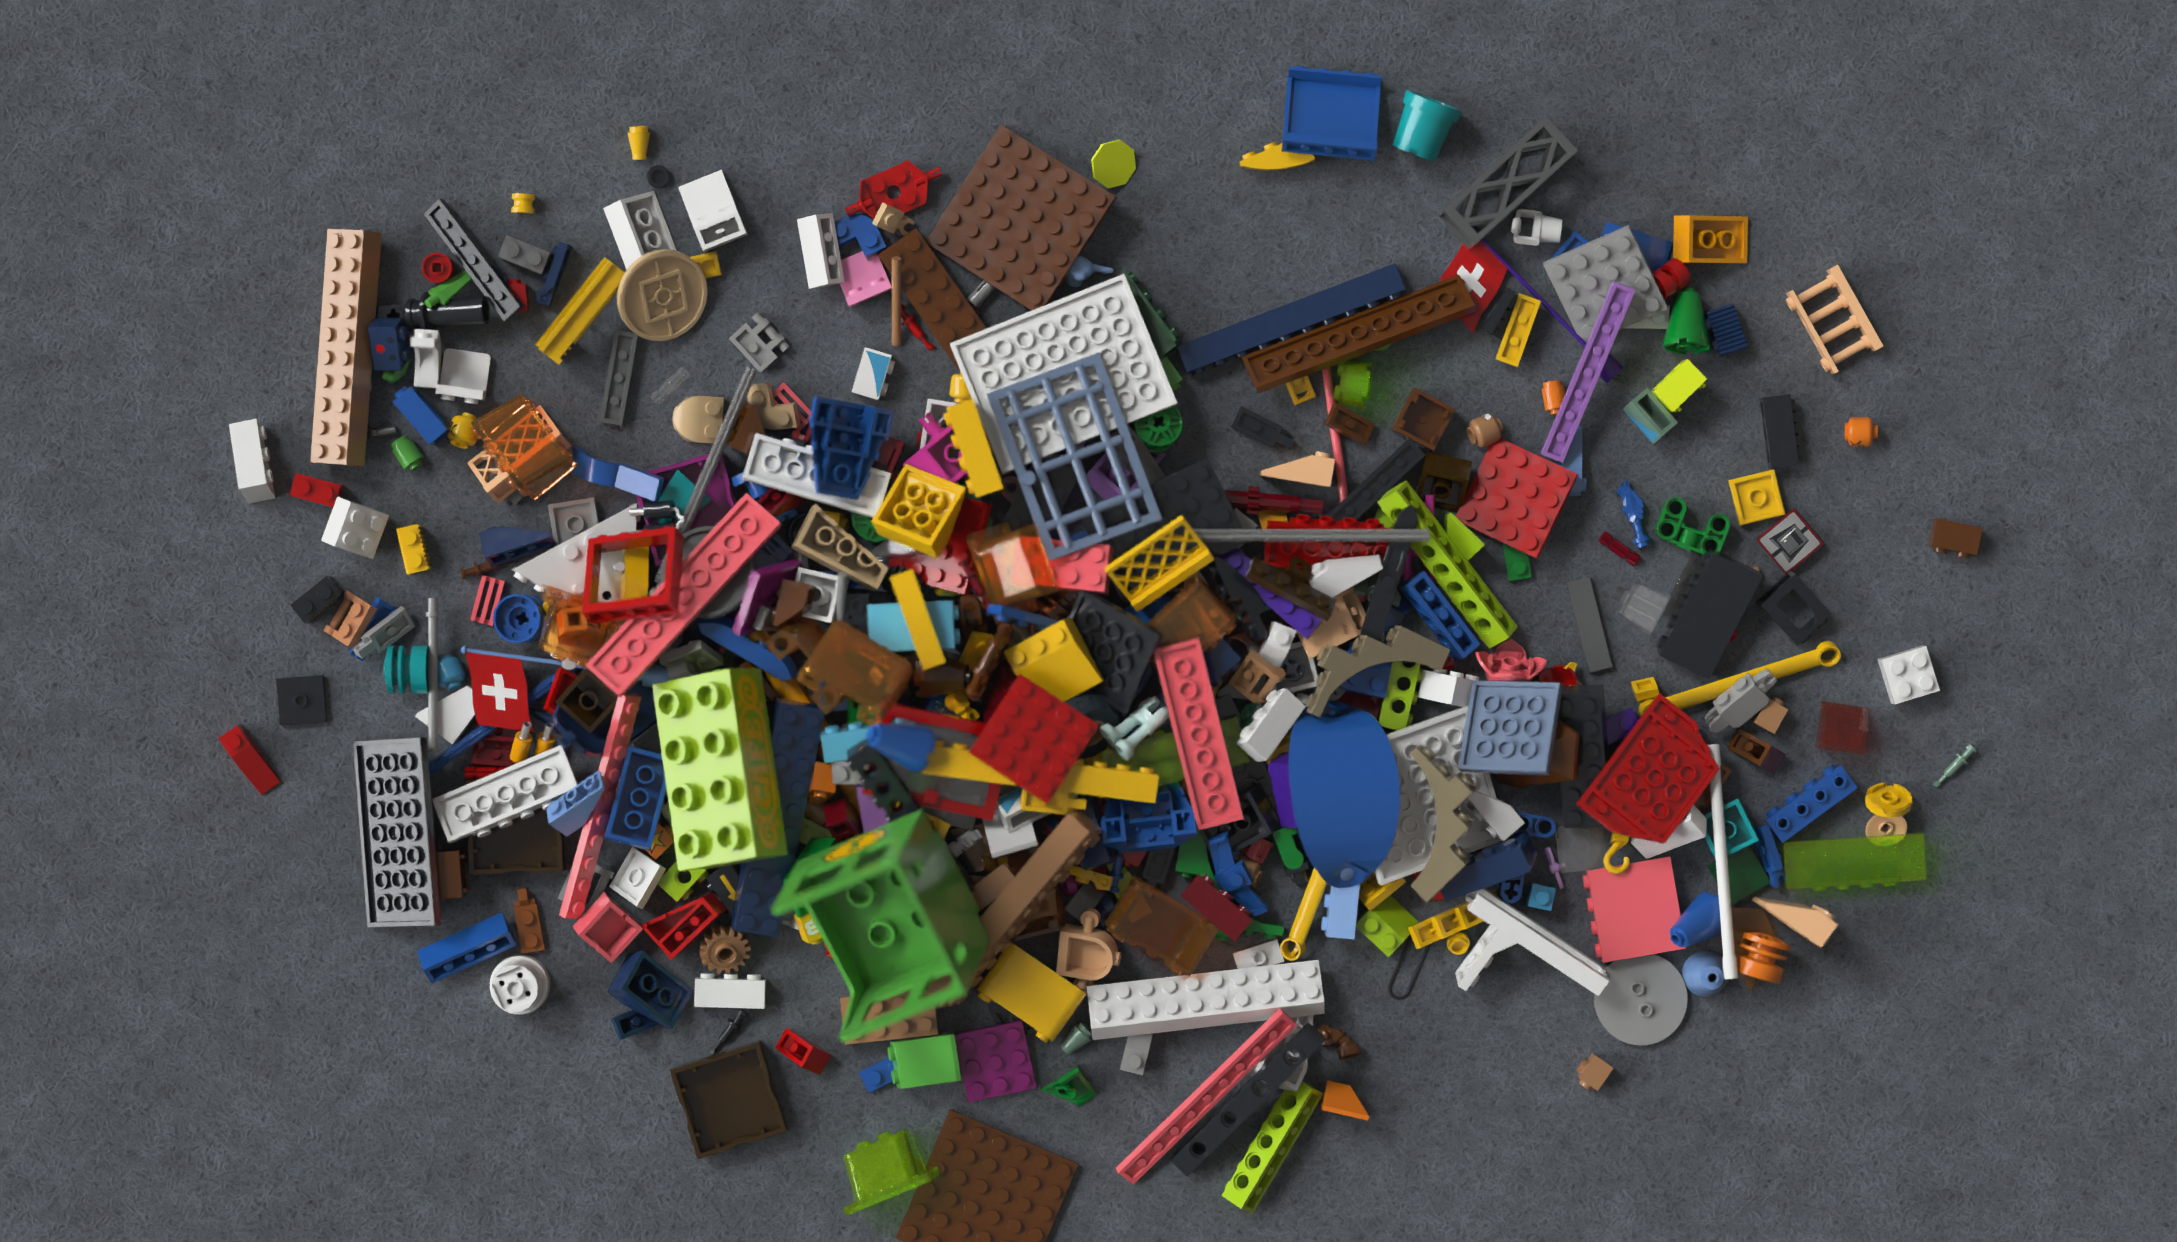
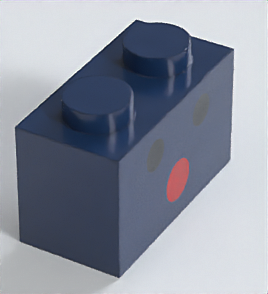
(388, 343)

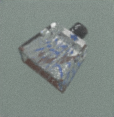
(1641, 606)

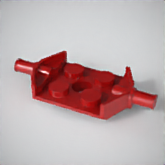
(906, 176)

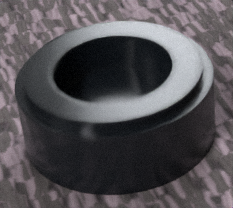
(658, 176)

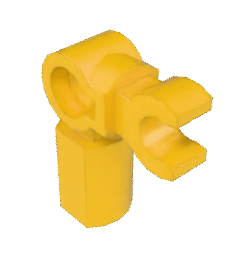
(958, 703)

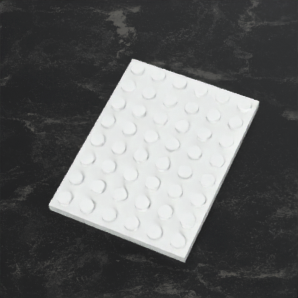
(1054, 335)

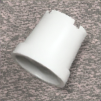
(534, 979)

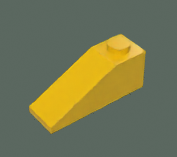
(635, 575)

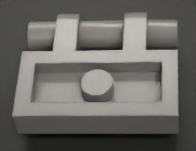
(753, 346)

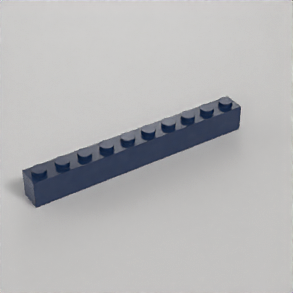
(1291, 318)

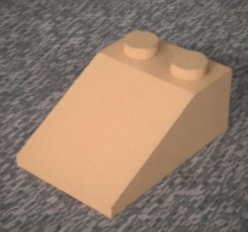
(1308, 470)

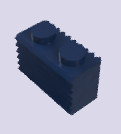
(1725, 330)

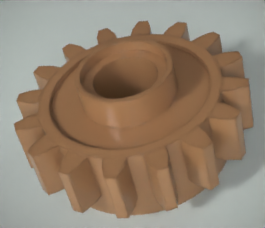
(735, 952)

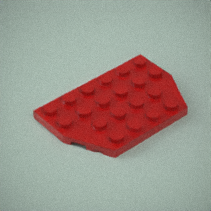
(1652, 775)

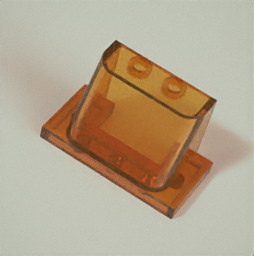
(1012, 566)
(580, 647)

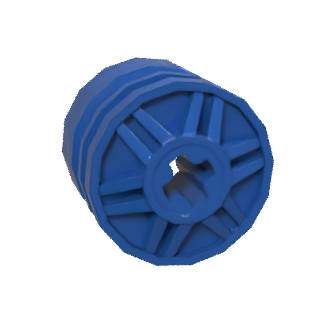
(508, 618)

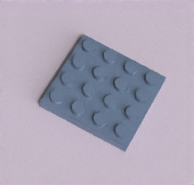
(1510, 727)

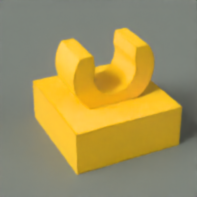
(1644, 689)

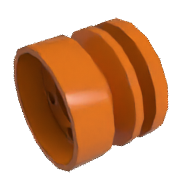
(1762, 957)

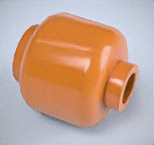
(1860, 432)

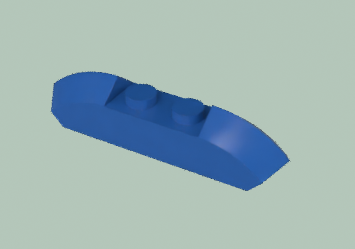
(757, 653)

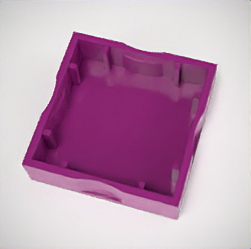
(719, 490)

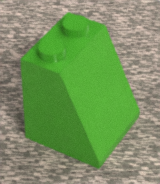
(924, 1060)

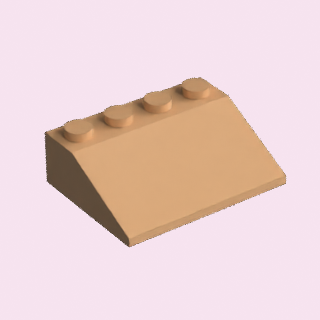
(1809, 922)

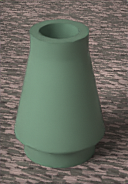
(1078, 1036)

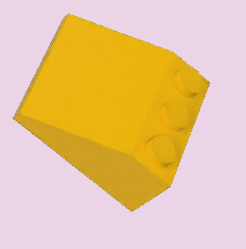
(919, 511)
(1056, 661)

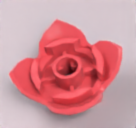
(1510, 663)

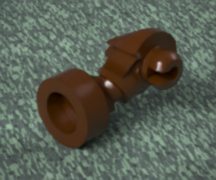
(1347, 1047)

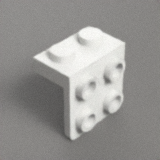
(464, 375)

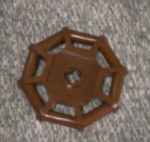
(990, 659)

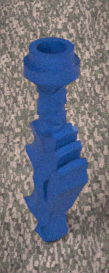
(1633, 508)

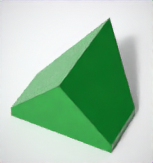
(1071, 1087)

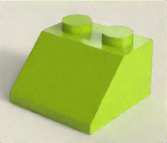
(1386, 925)

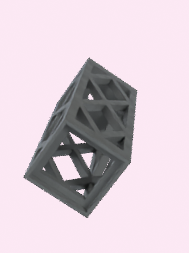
(1552, 141)

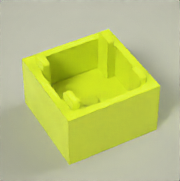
(1679, 385)

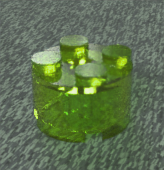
(1354, 383)

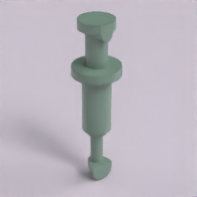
(1956, 764)

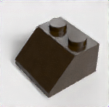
(1444, 478)
(587, 700)

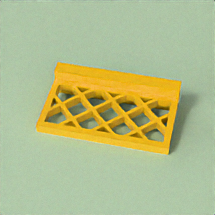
(1168, 574)

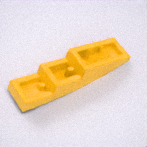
(917, 619)
(1443, 925)

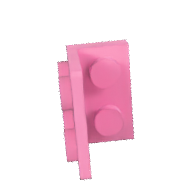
(863, 278)

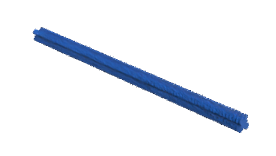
(479, 734)

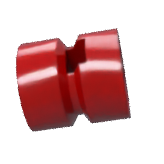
(438, 268)
(1672, 277)

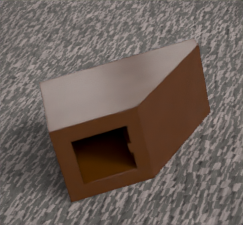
(793, 602)

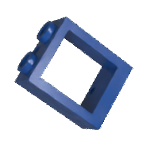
(421, 415)

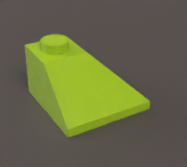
(1462, 536)

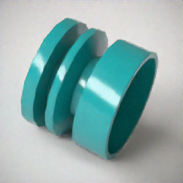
(406, 669)

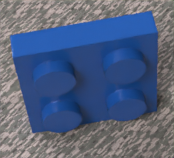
(1369, 681)

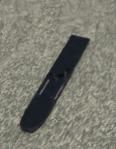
(1388, 577)

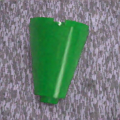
(1686, 325)

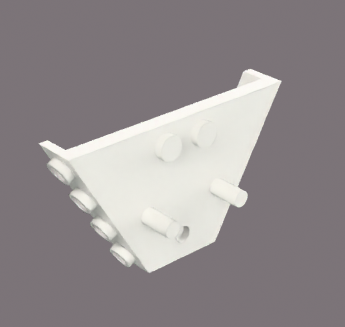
(566, 563)

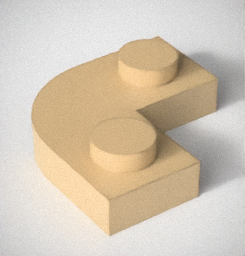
(771, 415)

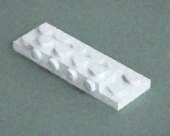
(791, 470)
(505, 795)

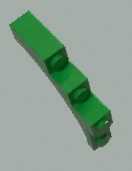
(1192, 860)

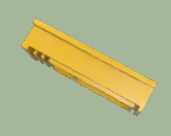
(581, 310)

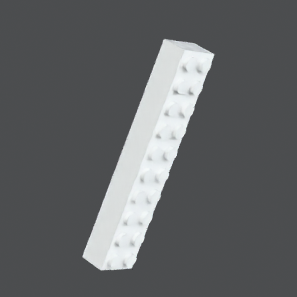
(1205, 999)

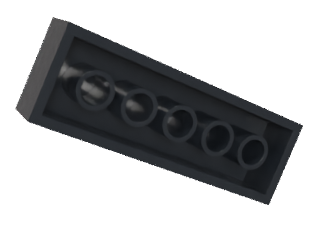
(1584, 711)

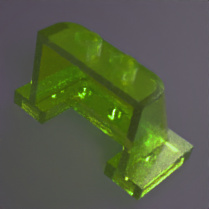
(884, 1169)

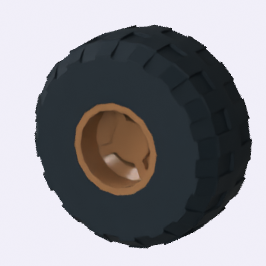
(1101, 712)

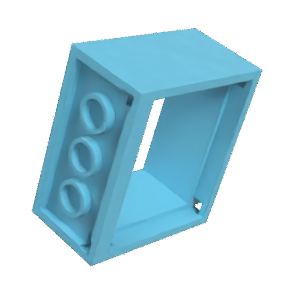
(890, 629)

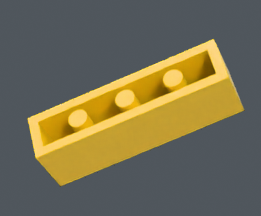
(974, 448)

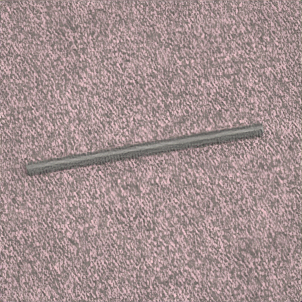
(713, 460)
(1331, 534)

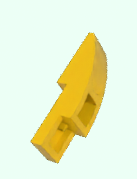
(1273, 159)

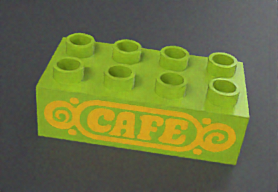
(719, 769)

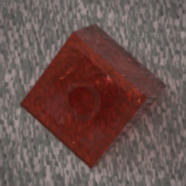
(1842, 728)

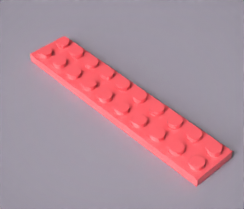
(702, 578)

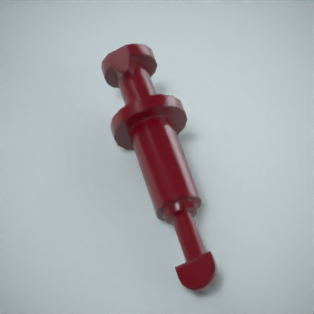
(974, 581)

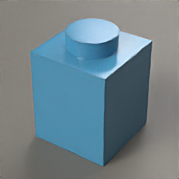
(1540, 896)

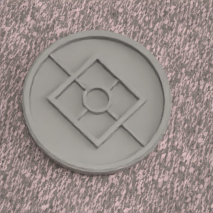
(1642, 1000)

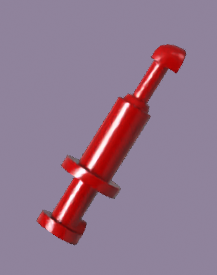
(914, 328)

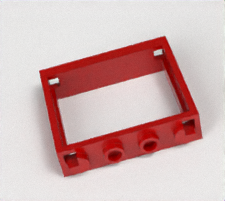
(641, 606)

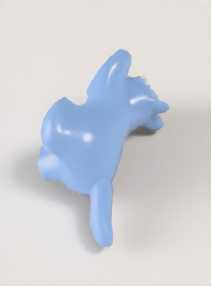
(1083, 270)

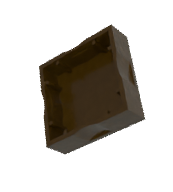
(523, 846)
(728, 1099)

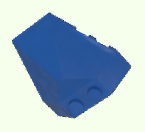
(846, 444)
(1146, 825)

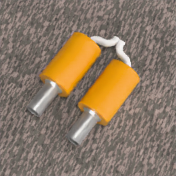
(523, 740)

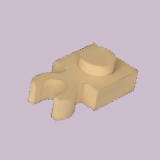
(891, 219)

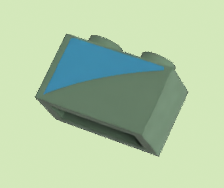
(1650, 416)

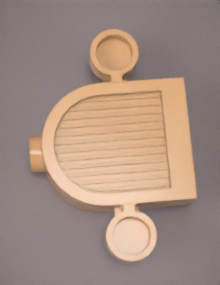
(1086, 951)

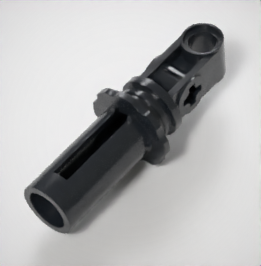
(455, 313)

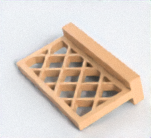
(499, 486)

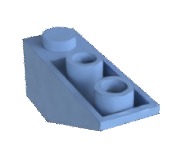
(575, 806)

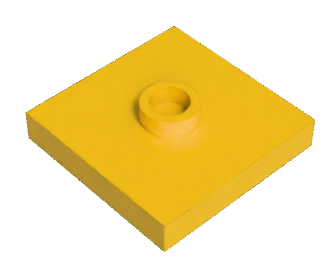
(1756, 497)

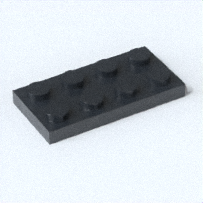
(1062, 482)

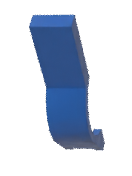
(617, 475)

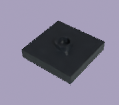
(301, 700)

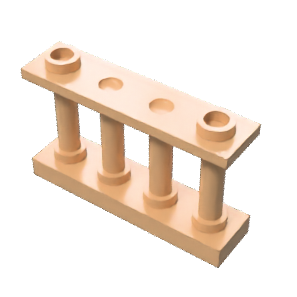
(1846, 300)

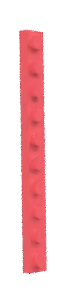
(595, 827)
(1206, 1096)

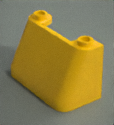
(1030, 992)

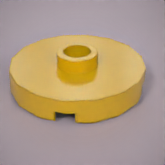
(1888, 800)

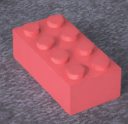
(1083, 569)

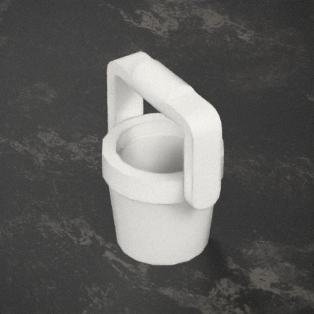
(1543, 230)

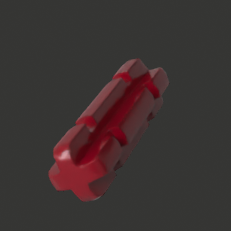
(1619, 548)

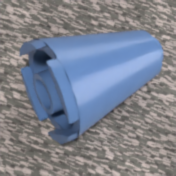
(1696, 973)

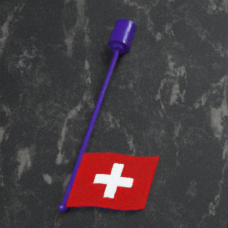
(1482, 274)

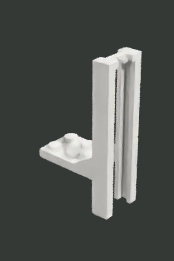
(1511, 927)

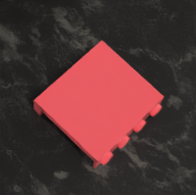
(1633, 909)

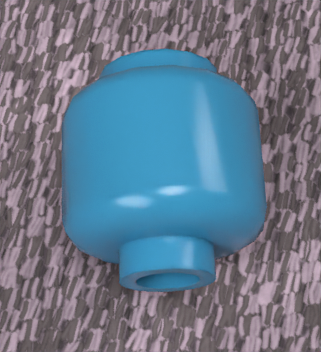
(450, 672)

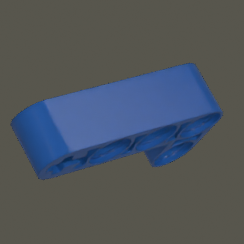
(1532, 829)

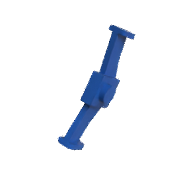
(1234, 876)

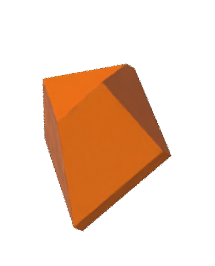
(1342, 1100)

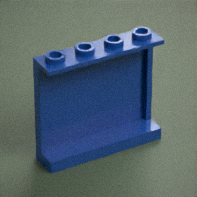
(1331, 113)

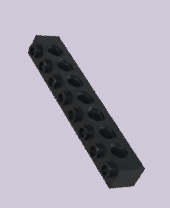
(863, 754)

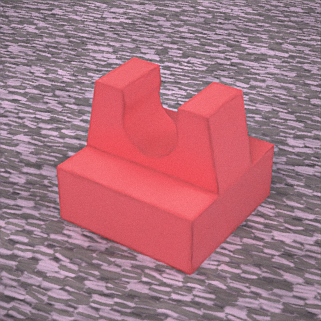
(1258, 850)

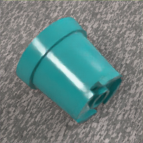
(1424, 125)

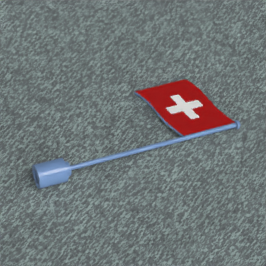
(502, 691)

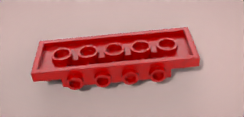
(1280, 553)

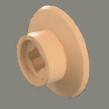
(1894, 826)

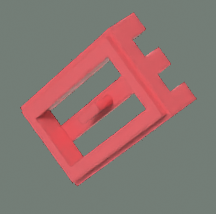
(777, 392)
(487, 601)

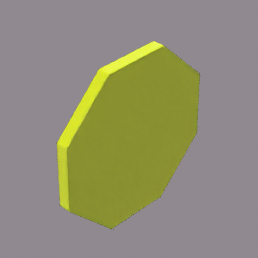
(1113, 163)

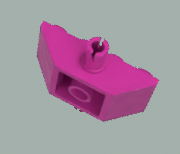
(934, 457)

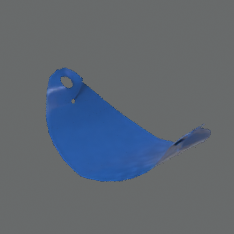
(1343, 792)

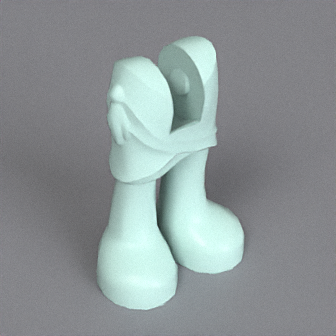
(1142, 717)

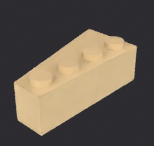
(834, 548)

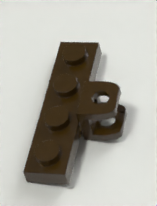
(1292, 585)

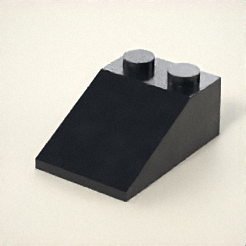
(1257, 822)

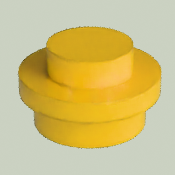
(1458, 943)

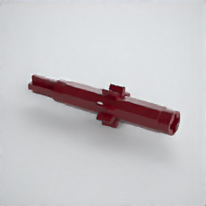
(1255, 501)

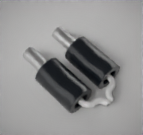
(658, 510)

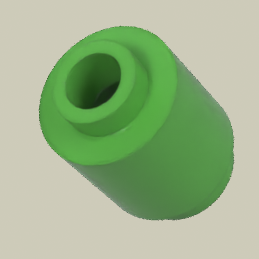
(407, 453)

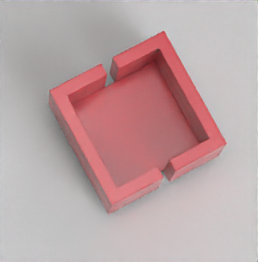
(609, 926)

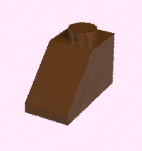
(1756, 751)

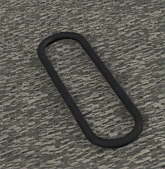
(1415, 974)

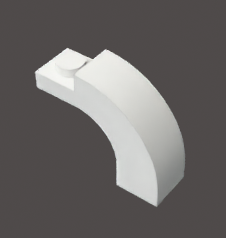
(427, 358)

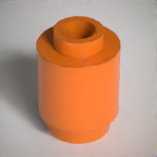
(1553, 395)

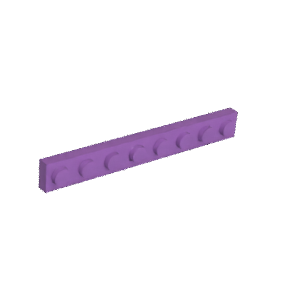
(1587, 371)

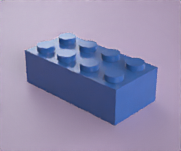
(637, 799)

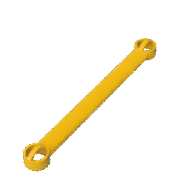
(1779, 669)
(1304, 917)

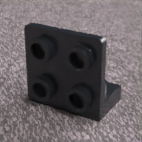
(1500, 316)

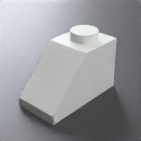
(1277, 643)

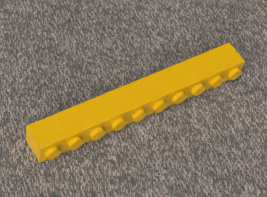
(1081, 779)

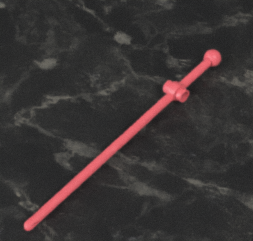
(1336, 445)

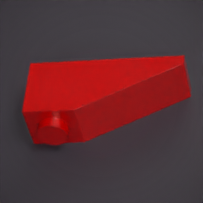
(249, 759)

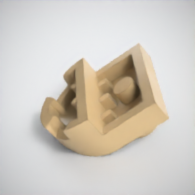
(699, 418)

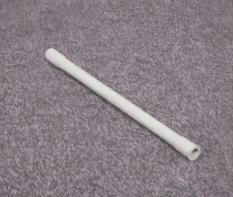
(1729, 958)

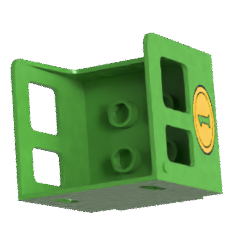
(891, 918)

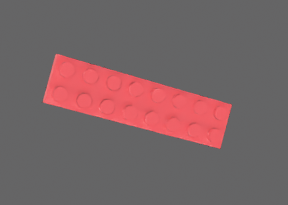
(1198, 733)

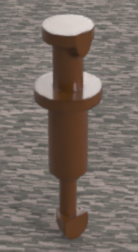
(481, 568)

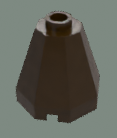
(942, 678)

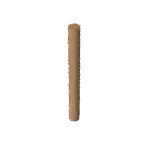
(896, 301)

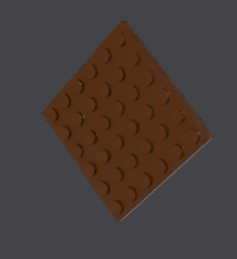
(1020, 219)
(986, 1188)

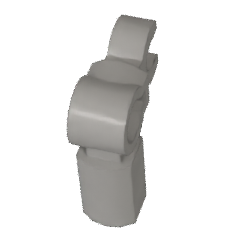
(964, 841)

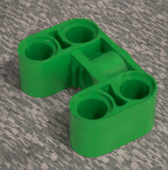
(1686, 536)

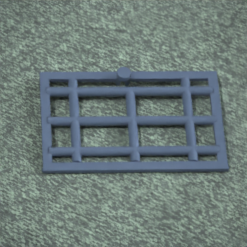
(1028, 478)

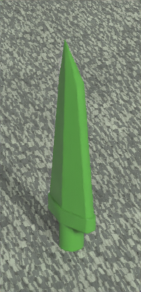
(446, 291)

